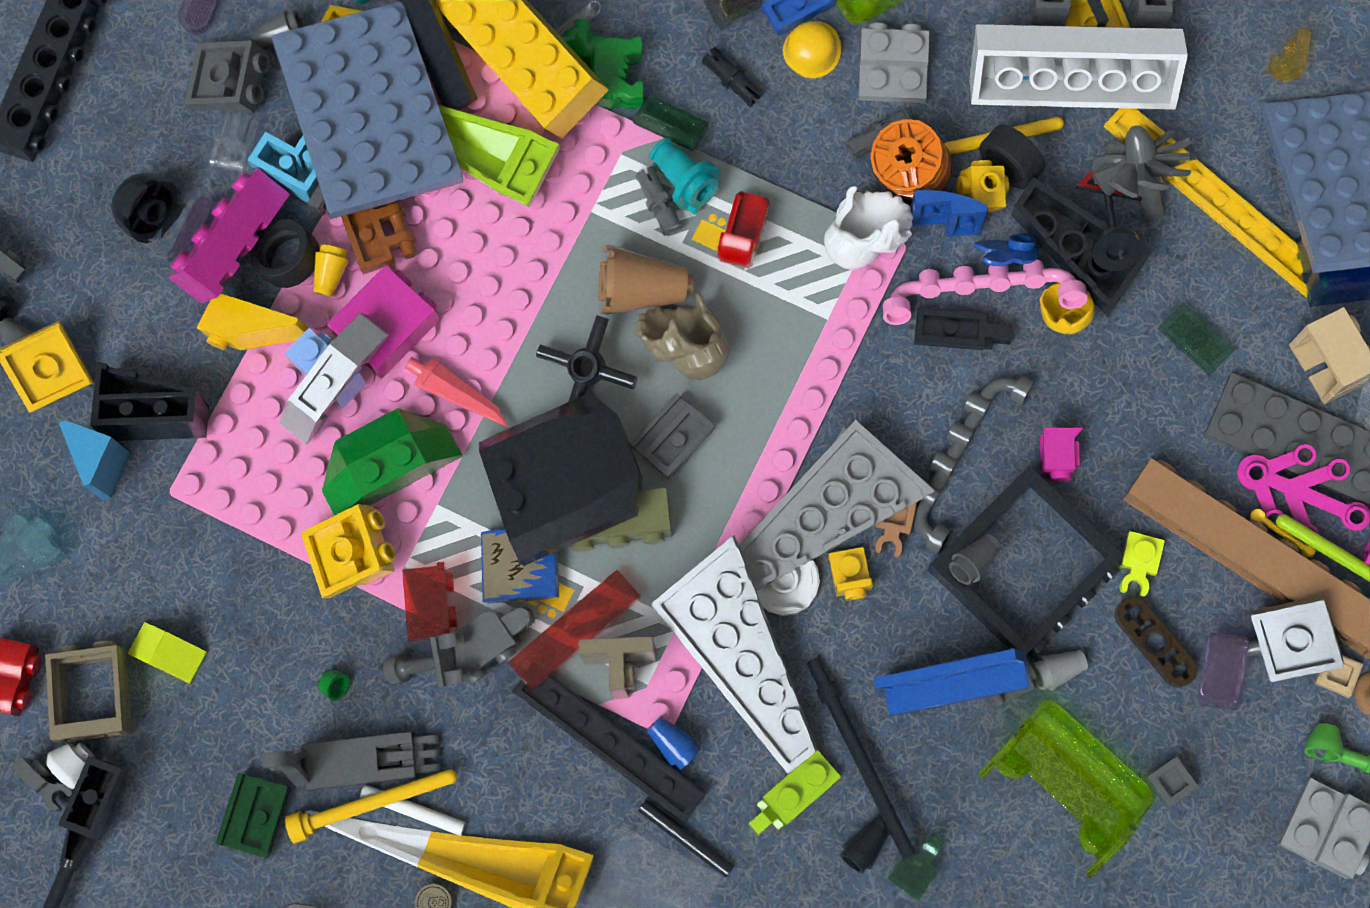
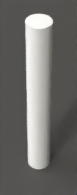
(420, 812)

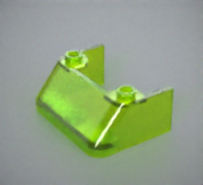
(1079, 776)

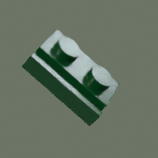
(253, 815)

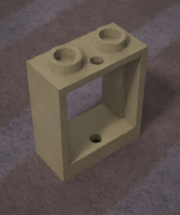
(56, 663)

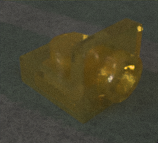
(1293, 60)

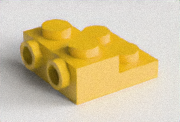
(348, 550)

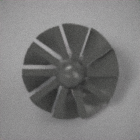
(1140, 166)

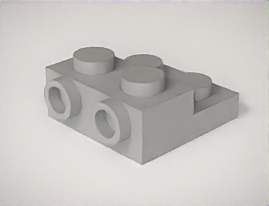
(893, 63)
(1329, 830)

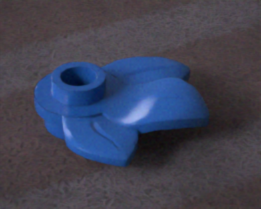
(1018, 249)

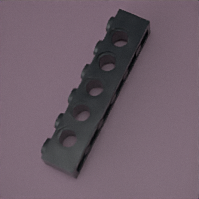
(34, 75)

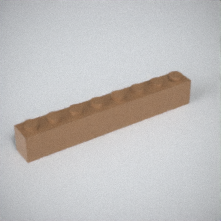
(1249, 549)

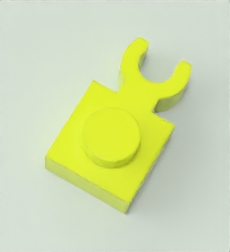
(1142, 557)

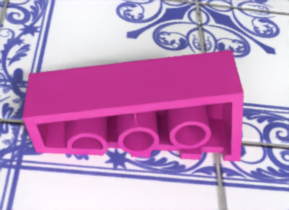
(228, 235)

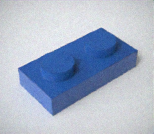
(790, 13)

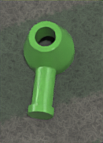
(1329, 738)

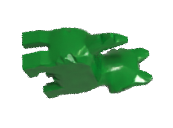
(609, 62)

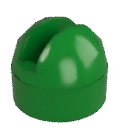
(327, 680)

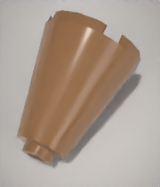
(640, 281)

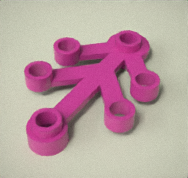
(1297, 488)

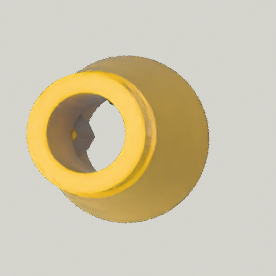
(329, 268)

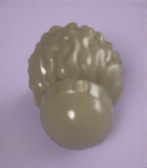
(686, 338)

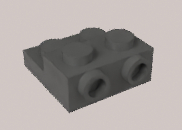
(227, 76)

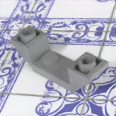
(330, 375)

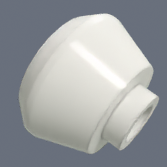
(68, 762)

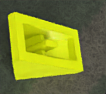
(167, 652)

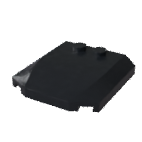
(562, 477)

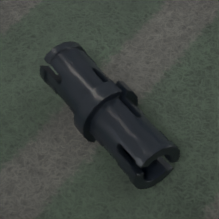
(732, 76)

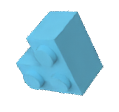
(285, 165)

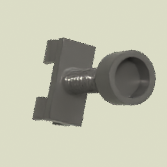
(400, 668)

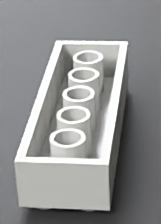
(1077, 66)

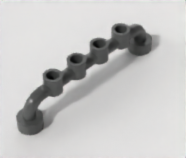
(961, 436)

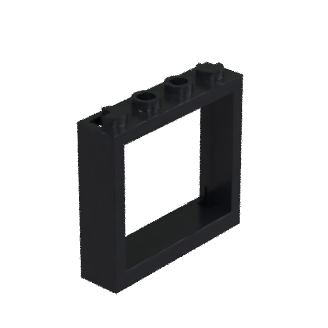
(1081, 595)

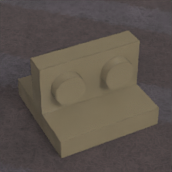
(619, 655)

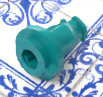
(692, 181)

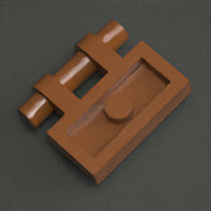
(368, 238)

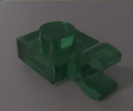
(916, 872)

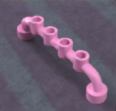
(1071, 292)

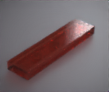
(581, 622)

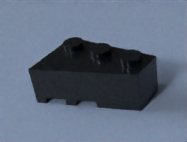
(145, 408)

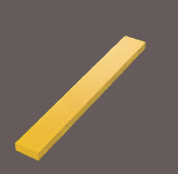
(1223, 205)

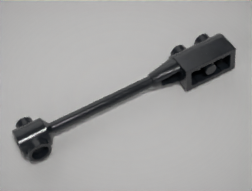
(85, 819)

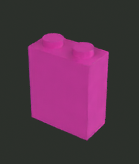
(396, 310)

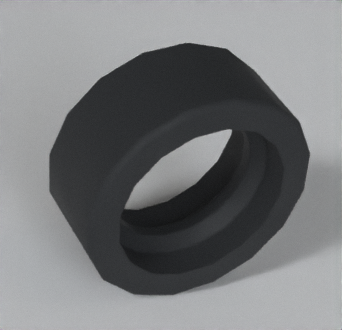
(1015, 152)
(270, 239)

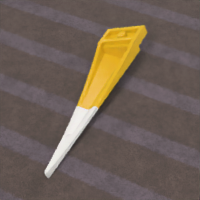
(502, 870)

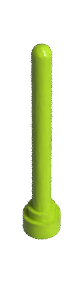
(1324, 546)

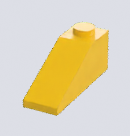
(246, 325)

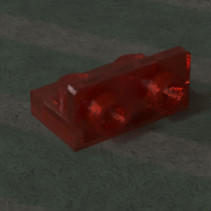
(427, 602)

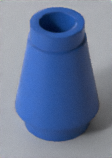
(674, 743)

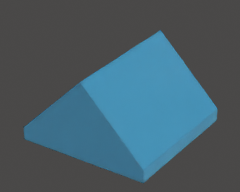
(96, 457)

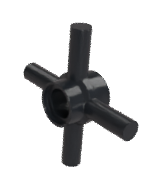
(574, 361)

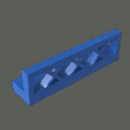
(955, 681)

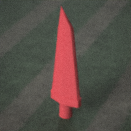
(445, 384)

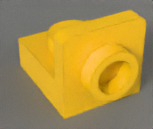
(850, 573)

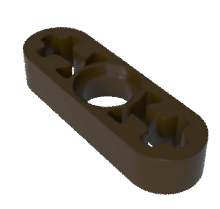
(1170, 642)

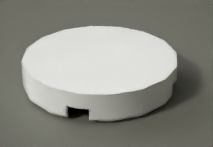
(791, 595)

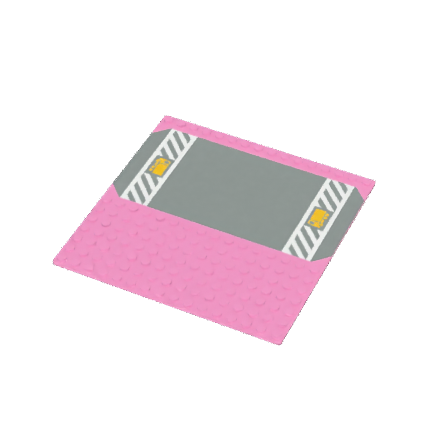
(529, 279)

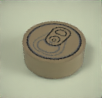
(433, 897)

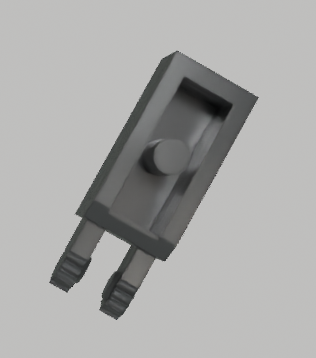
(491, 639)

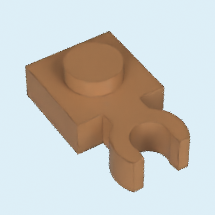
(893, 527)

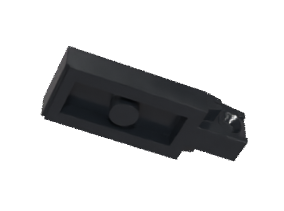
(959, 329)

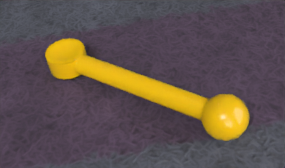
(1306, 550)

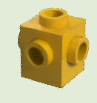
(984, 184)

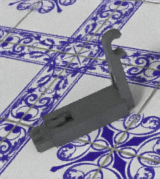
(356, 761)

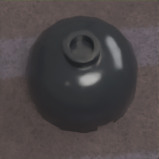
(144, 202)

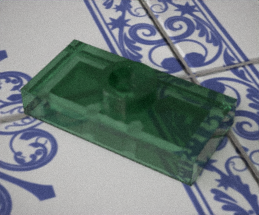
(671, 123)
(1196, 339)

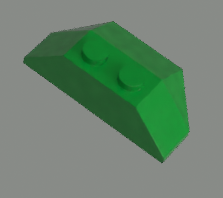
(385, 458)

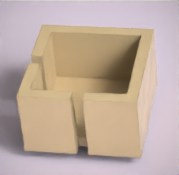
(1339, 344)

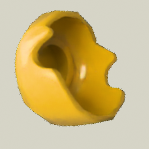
(1063, 319)

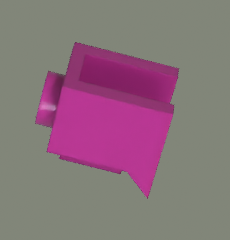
(1059, 453)

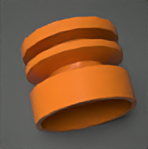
(929, 164)

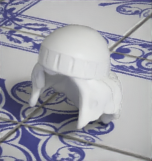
(867, 227)

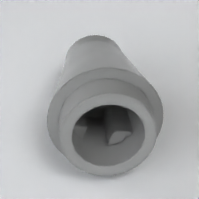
(1058, 668)

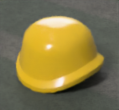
(812, 49)

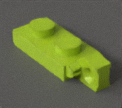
(795, 793)

